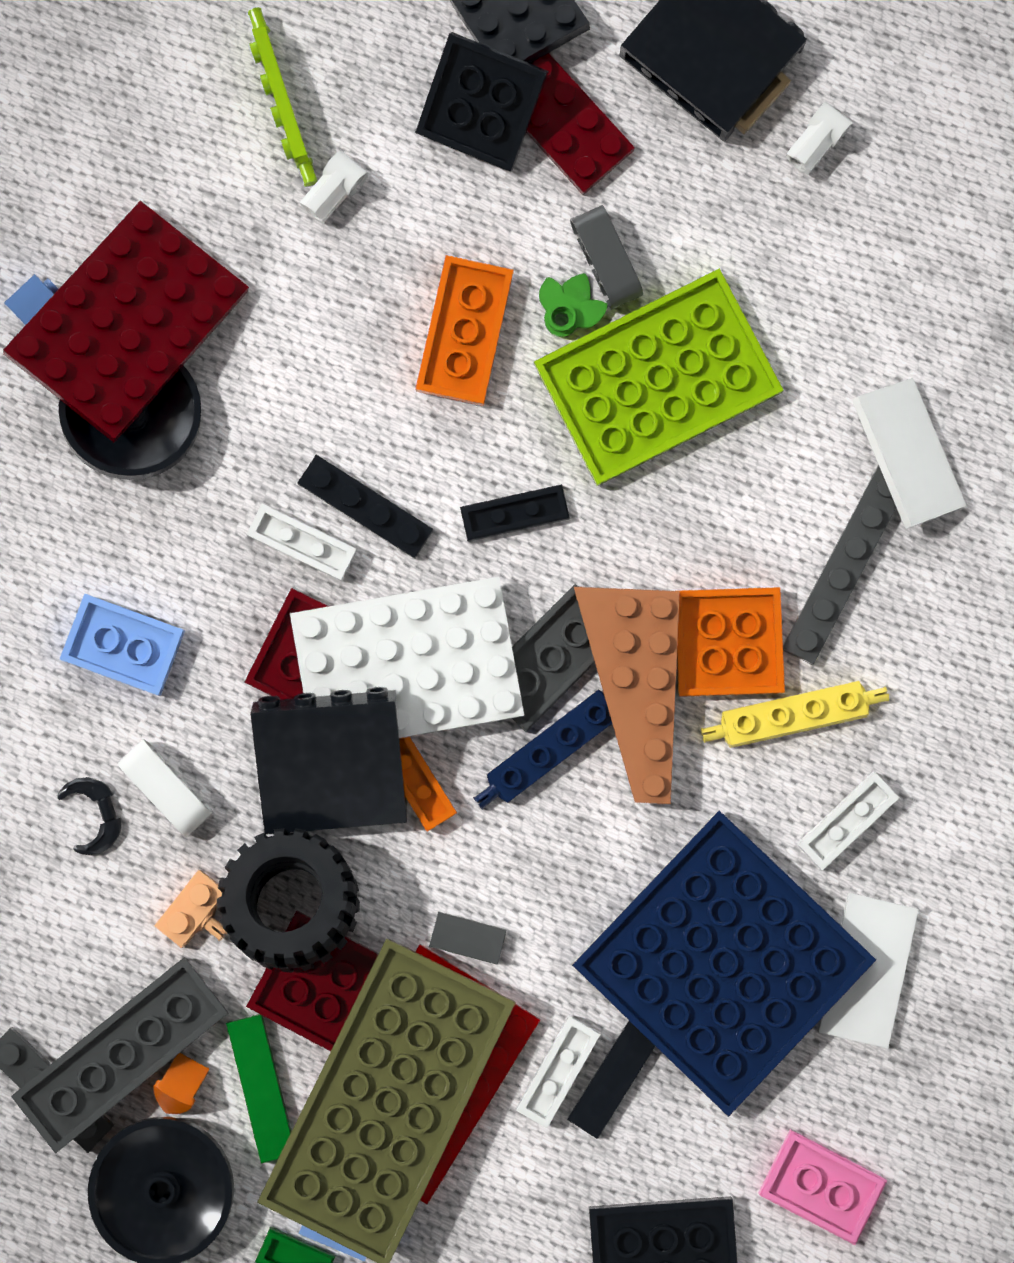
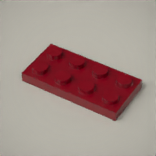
(575, 130)

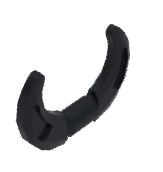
(100, 792)

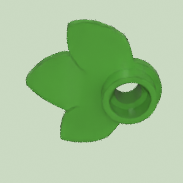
(572, 301)

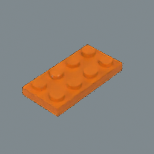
(464, 330)

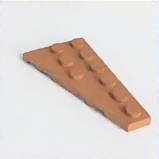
(636, 660)

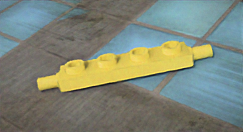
(794, 714)

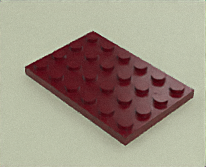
(126, 321)

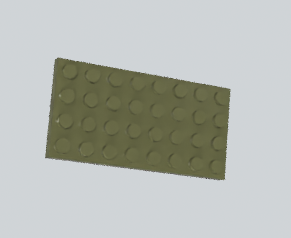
(386, 1102)

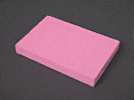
(822, 1187)

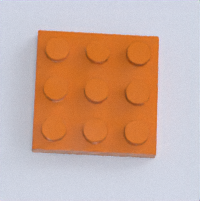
(730, 642)

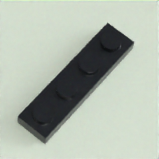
(365, 506)

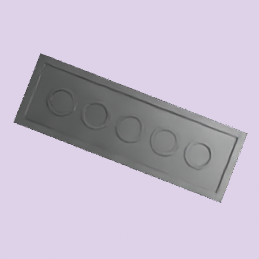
(119, 1055)

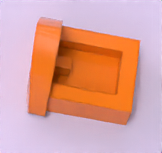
(179, 1085)

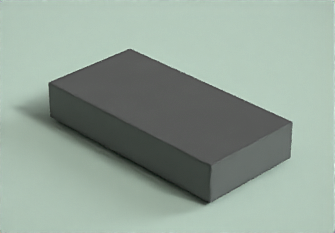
(467, 938)

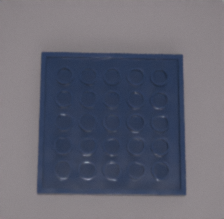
(724, 963)

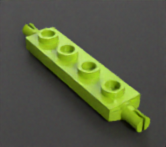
(274, 84)

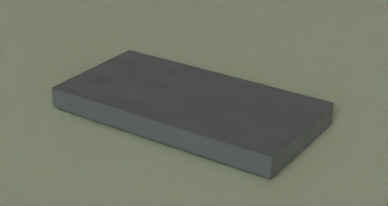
(551, 658)

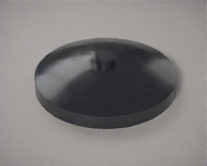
(150, 444)
(160, 1190)

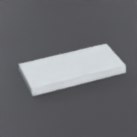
(909, 453)
(870, 1005)

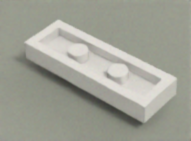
(301, 542)
(847, 820)
(558, 1071)

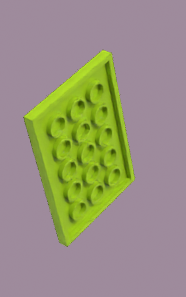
(658, 377)

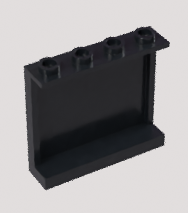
(713, 55)
(329, 760)

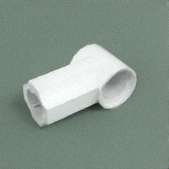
(821, 134)
(338, 181)

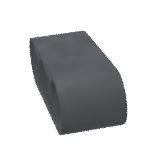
(606, 253)

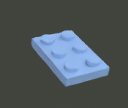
(122, 644)

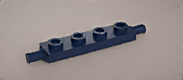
(547, 750)

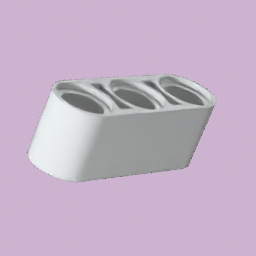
(164, 789)

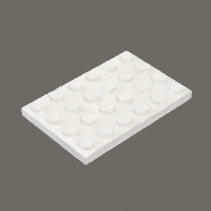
(434, 646)

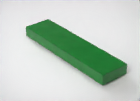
(260, 1085)

